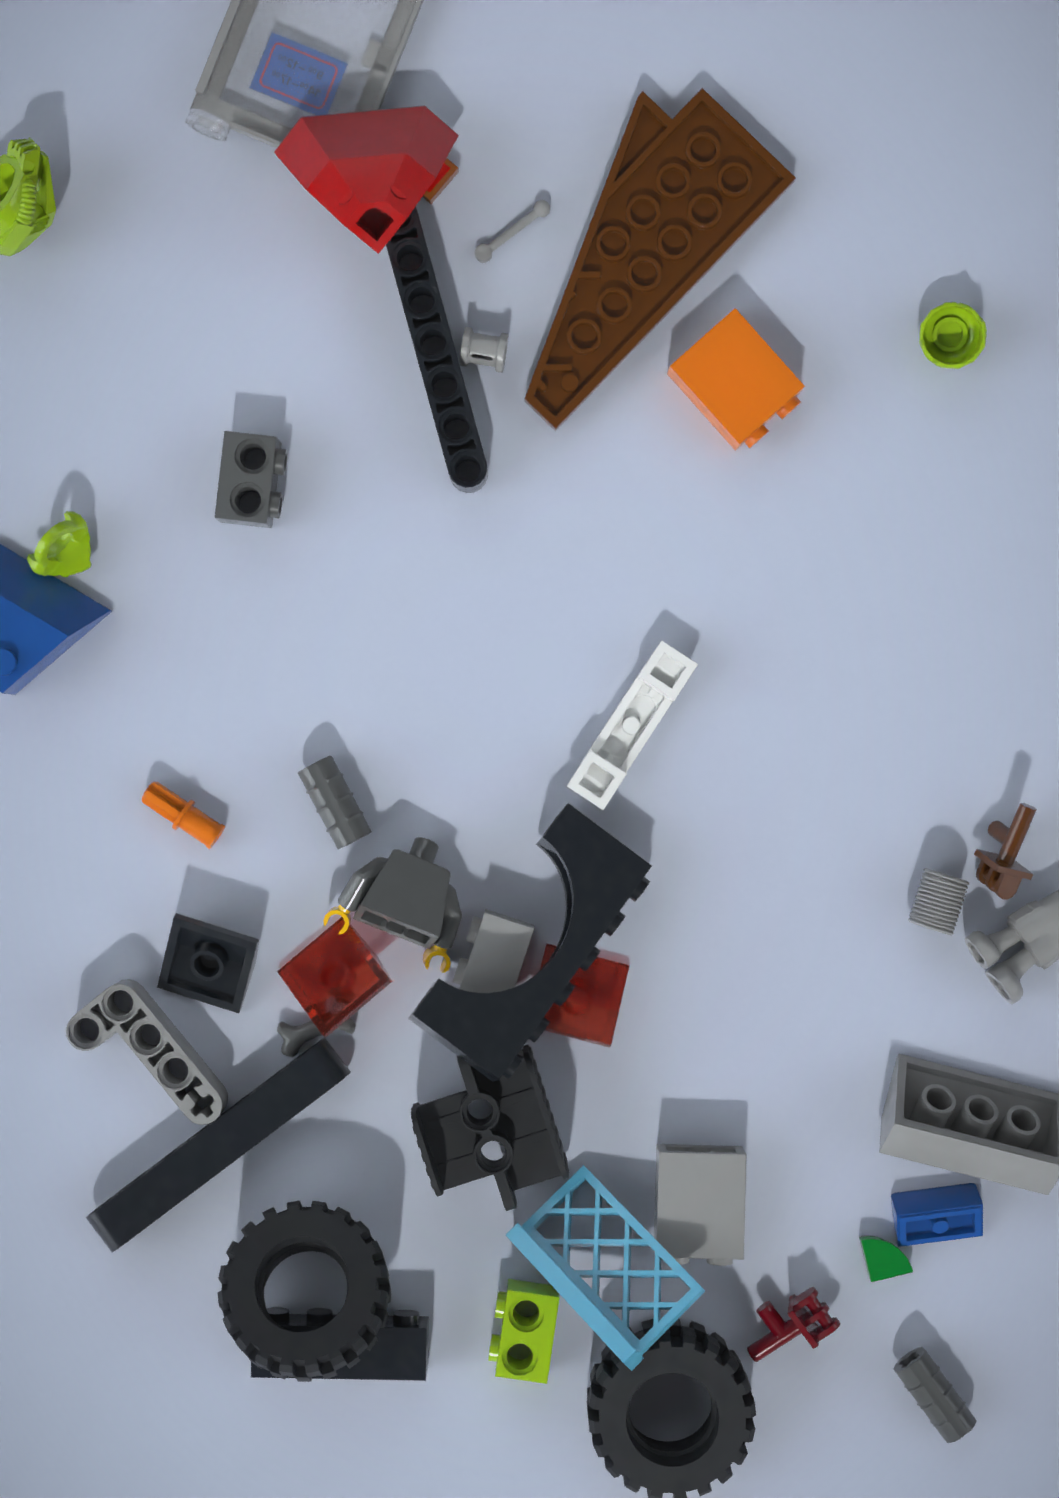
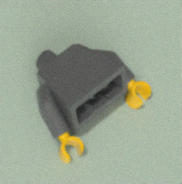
(406, 899)

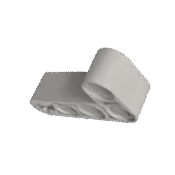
(154, 1057)

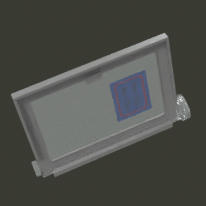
(298, 61)

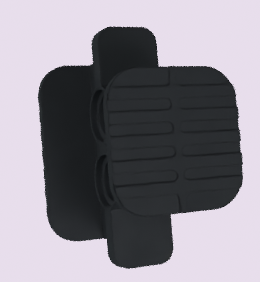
(519, 1121)

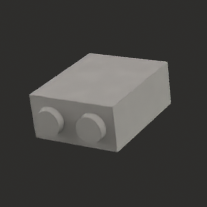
(700, 1202)

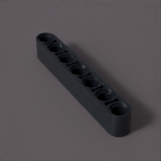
(443, 365)
(218, 1144)

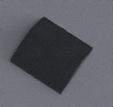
(208, 963)

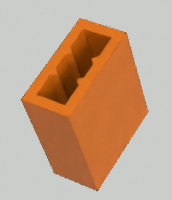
(736, 381)

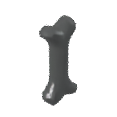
(296, 1036)

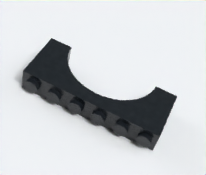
(597, 882)

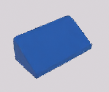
(937, 1214)

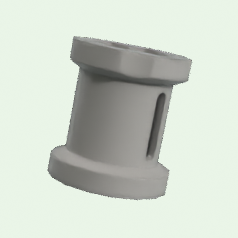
(483, 349)

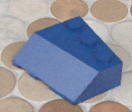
(37, 620)

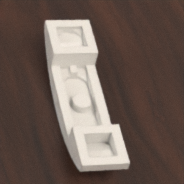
(631, 725)

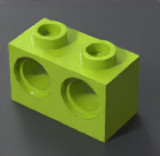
(533, 1331)

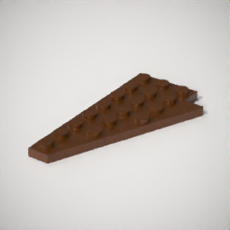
(663, 221)

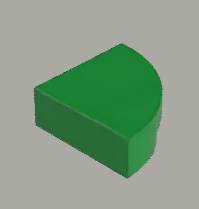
(883, 1259)

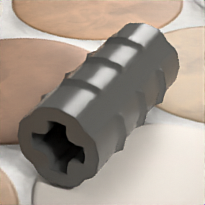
(334, 802)
(935, 1395)

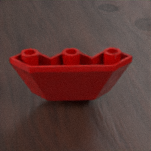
(368, 165)

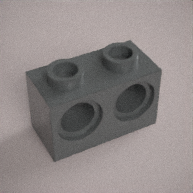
(237, 479)

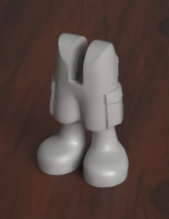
(1035, 926)

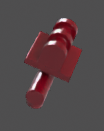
(800, 1323)

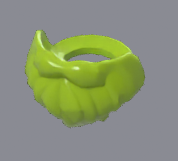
(63, 548)

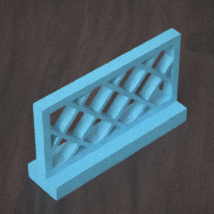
(583, 1297)

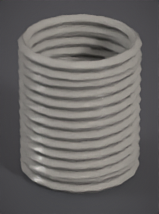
(938, 901)

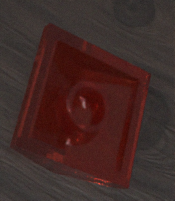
(335, 976)
(594, 1003)

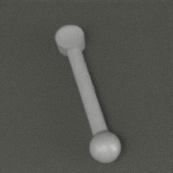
(484, 252)

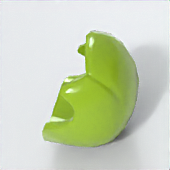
(952, 335)

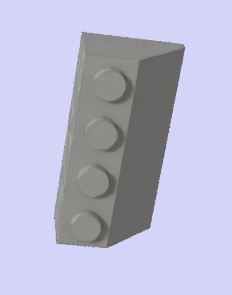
(972, 1124)

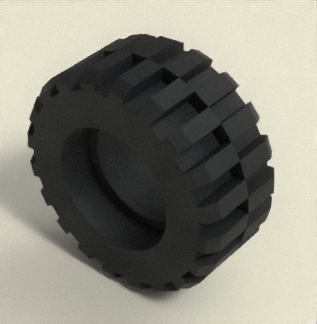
(264, 1248)
(681, 1463)

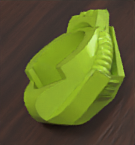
(25, 196)

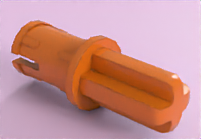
(182, 814)

